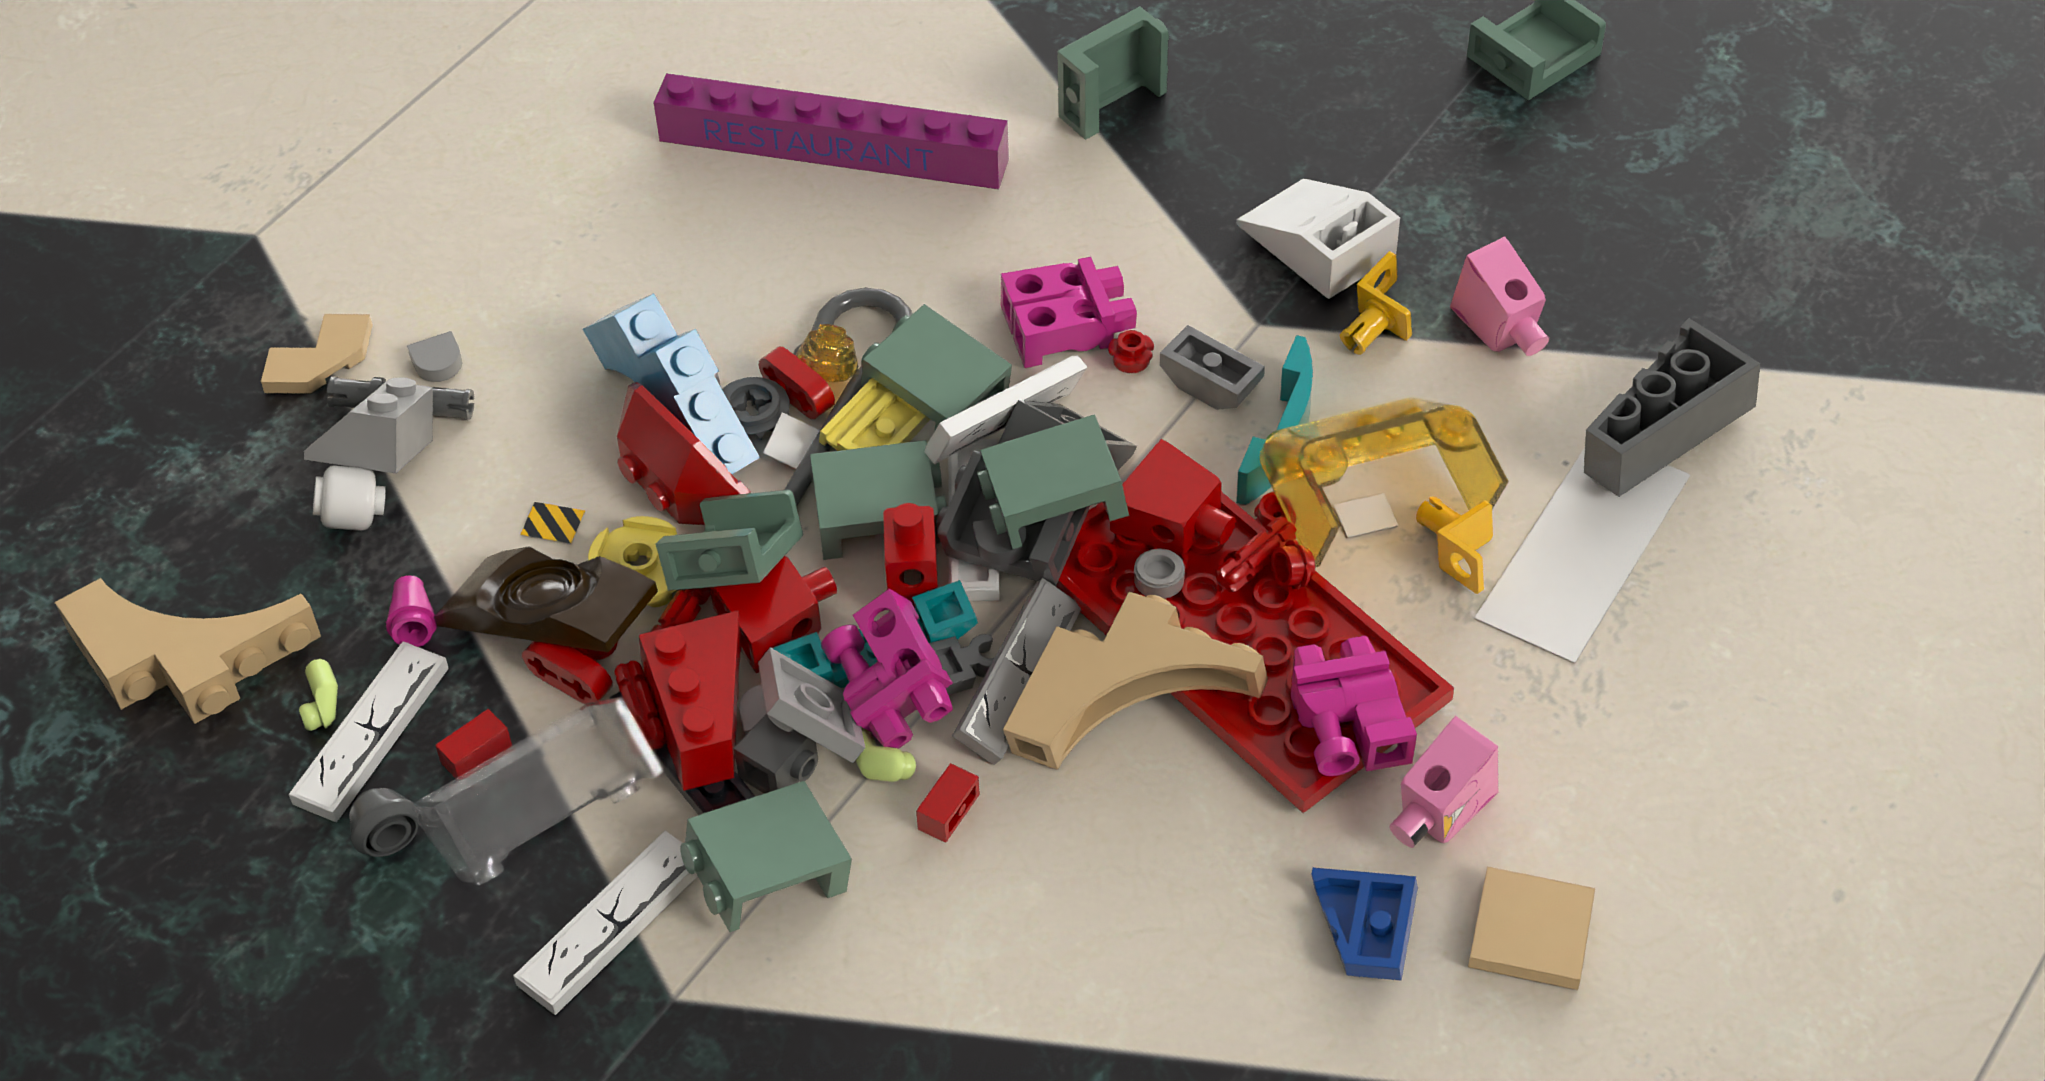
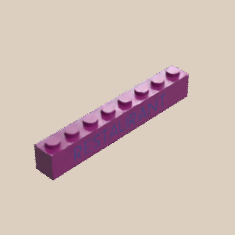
(832, 131)

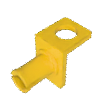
(1377, 309)
(1459, 538)

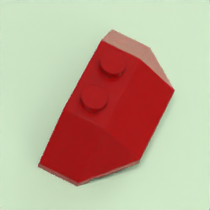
(669, 459)

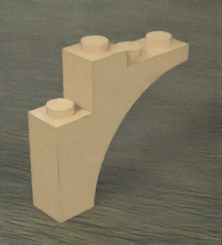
(196, 657)
(1141, 657)

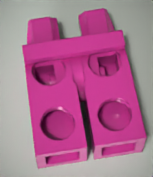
(1064, 308)

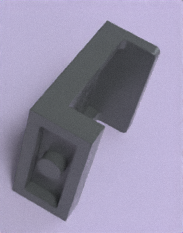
(1047, 540)

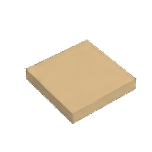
(1532, 928)

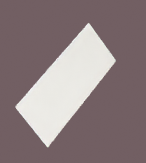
(1578, 559)

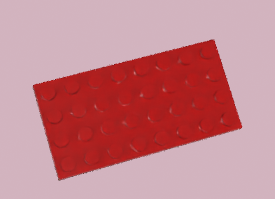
(1268, 620)

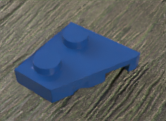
(1368, 919)

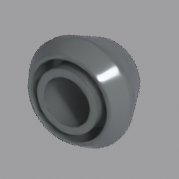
(382, 822)

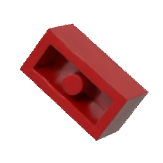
(473, 744)
(948, 802)

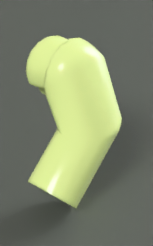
(325, 694)
(884, 762)

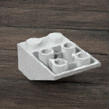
(1324, 232)

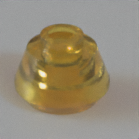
(829, 353)

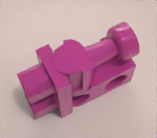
(903, 677)
(1353, 690)

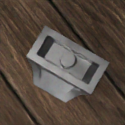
(1209, 369)

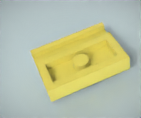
(873, 419)

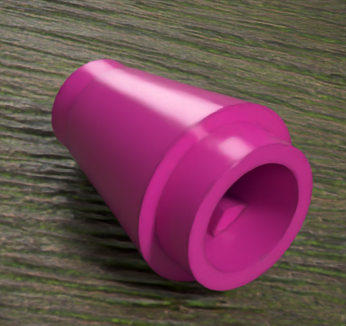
(410, 613)

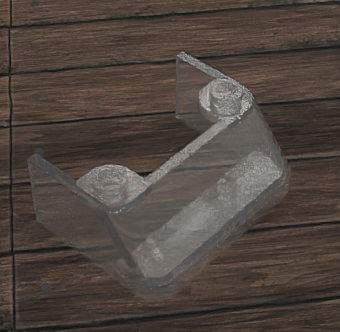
(534, 786)

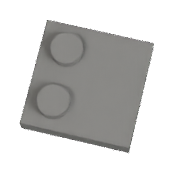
(809, 705)

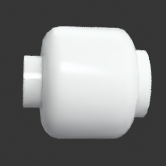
(348, 498)

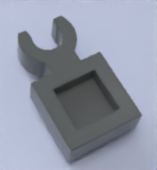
(965, 662)

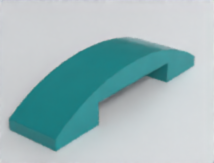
(1296, 390)
(941, 615)

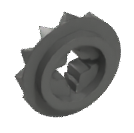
(767, 397)

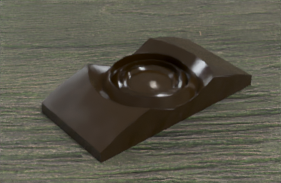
(549, 600)

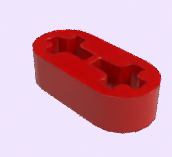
(803, 385)
(568, 671)

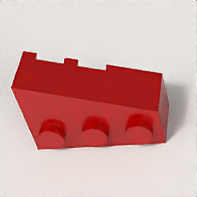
(696, 694)

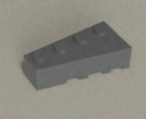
(1671, 408)

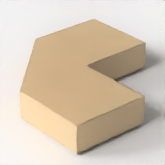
(340, 343)

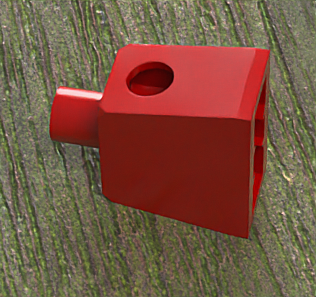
(1173, 502)
(910, 545)
(776, 608)

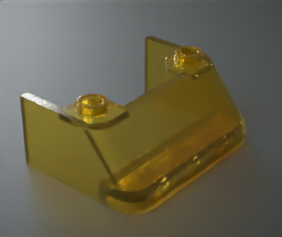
(1318, 453)

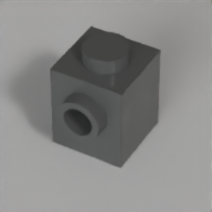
(773, 757)

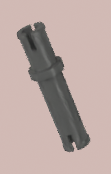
(445, 400)

